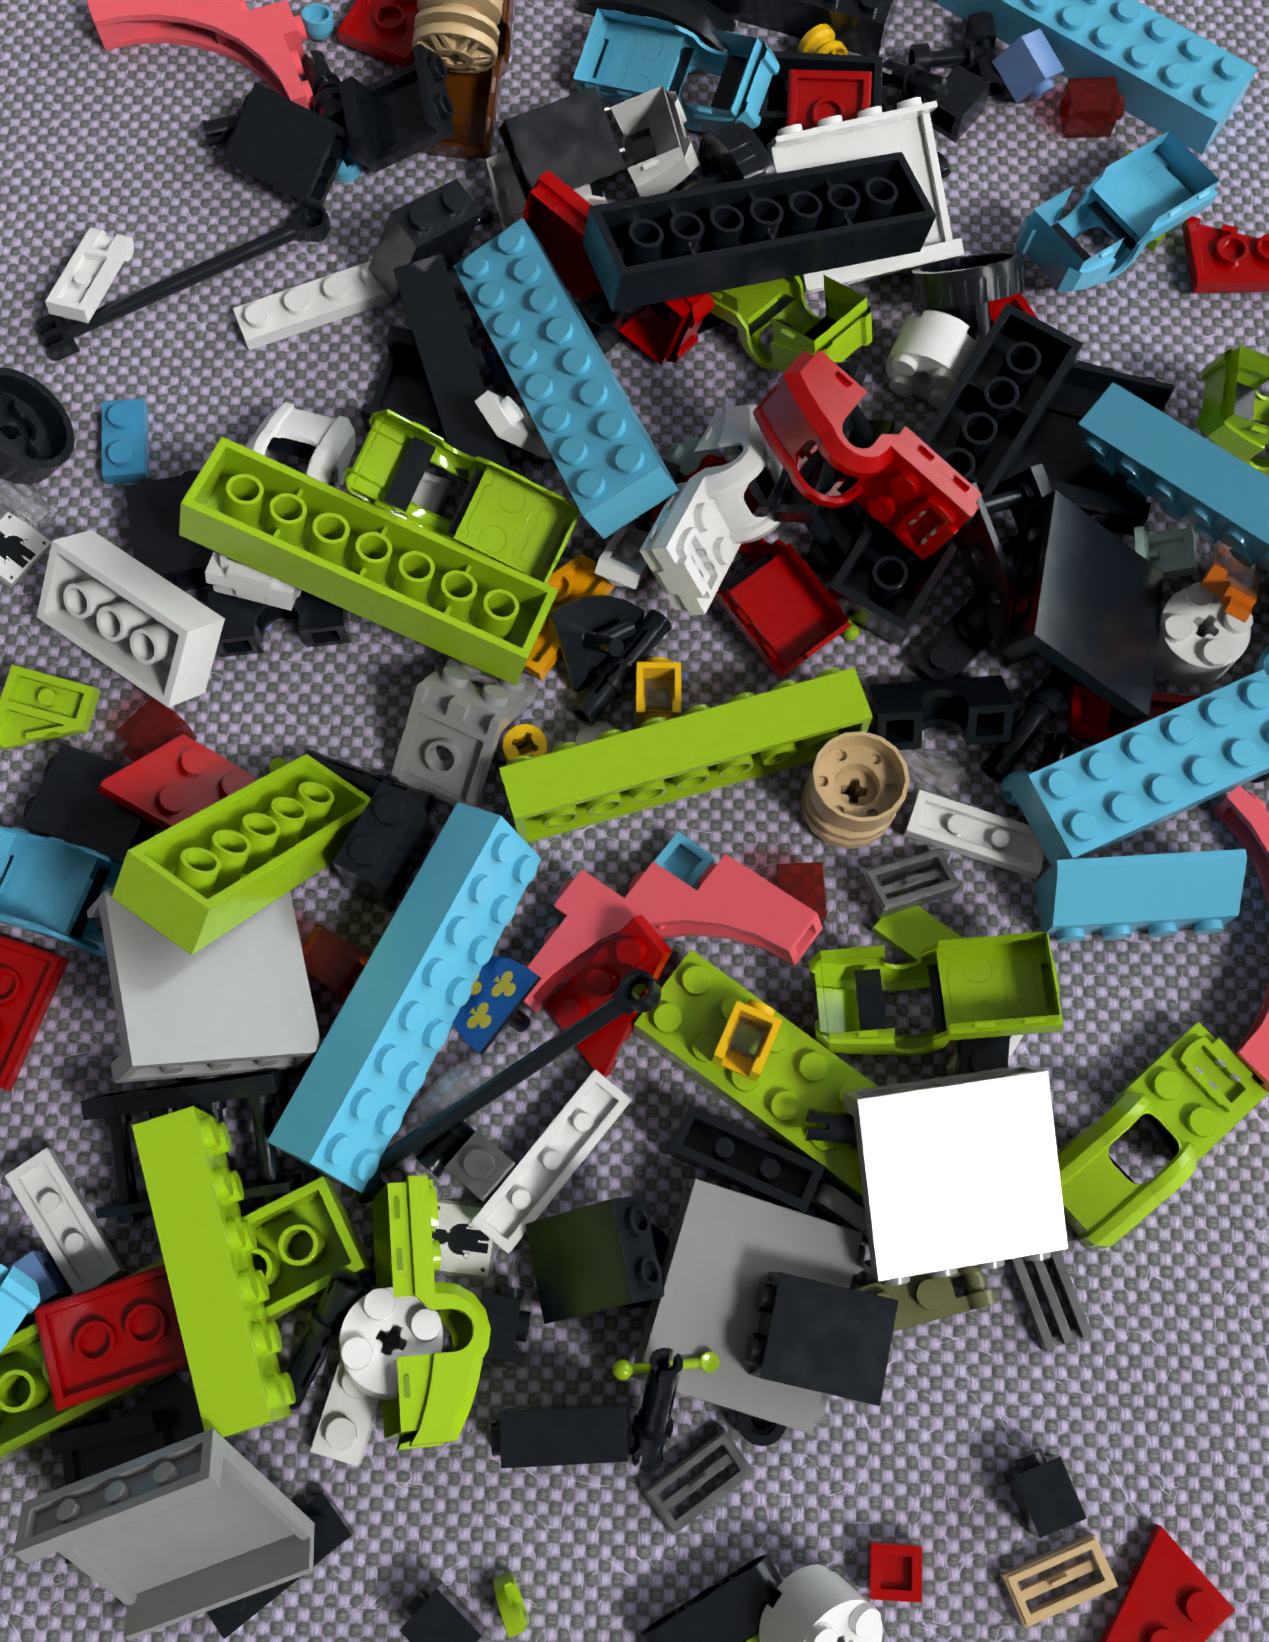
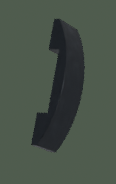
(693, 15)

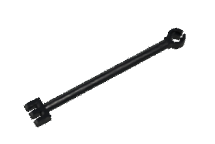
(60, 335)
(624, 1001)

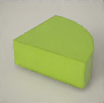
(510, 1604)

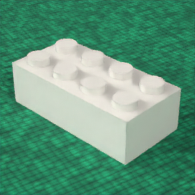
(129, 617)

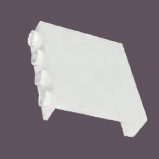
(870, 135)

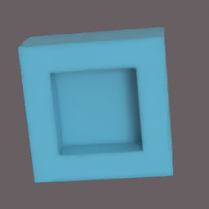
(684, 859)

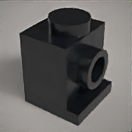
(507, 1323)

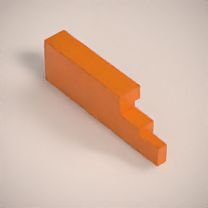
(1232, 583)

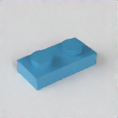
(125, 441)

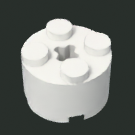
(930, 356)
(1198, 638)
(378, 1316)
(819, 1608)

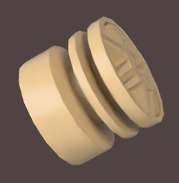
(460, 32)
(860, 767)

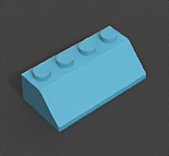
(1141, 894)

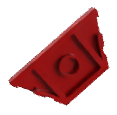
(174, 782)

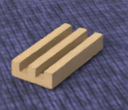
(1067, 1600)

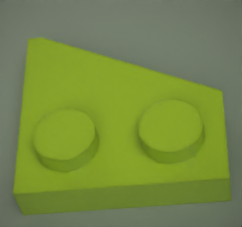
(43, 708)

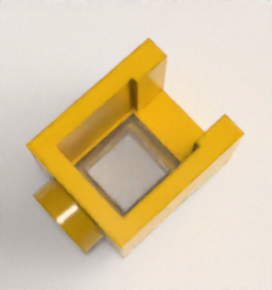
(658, 689)
(747, 1039)

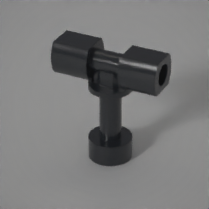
(974, 55)

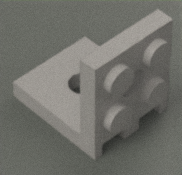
(465, 714)

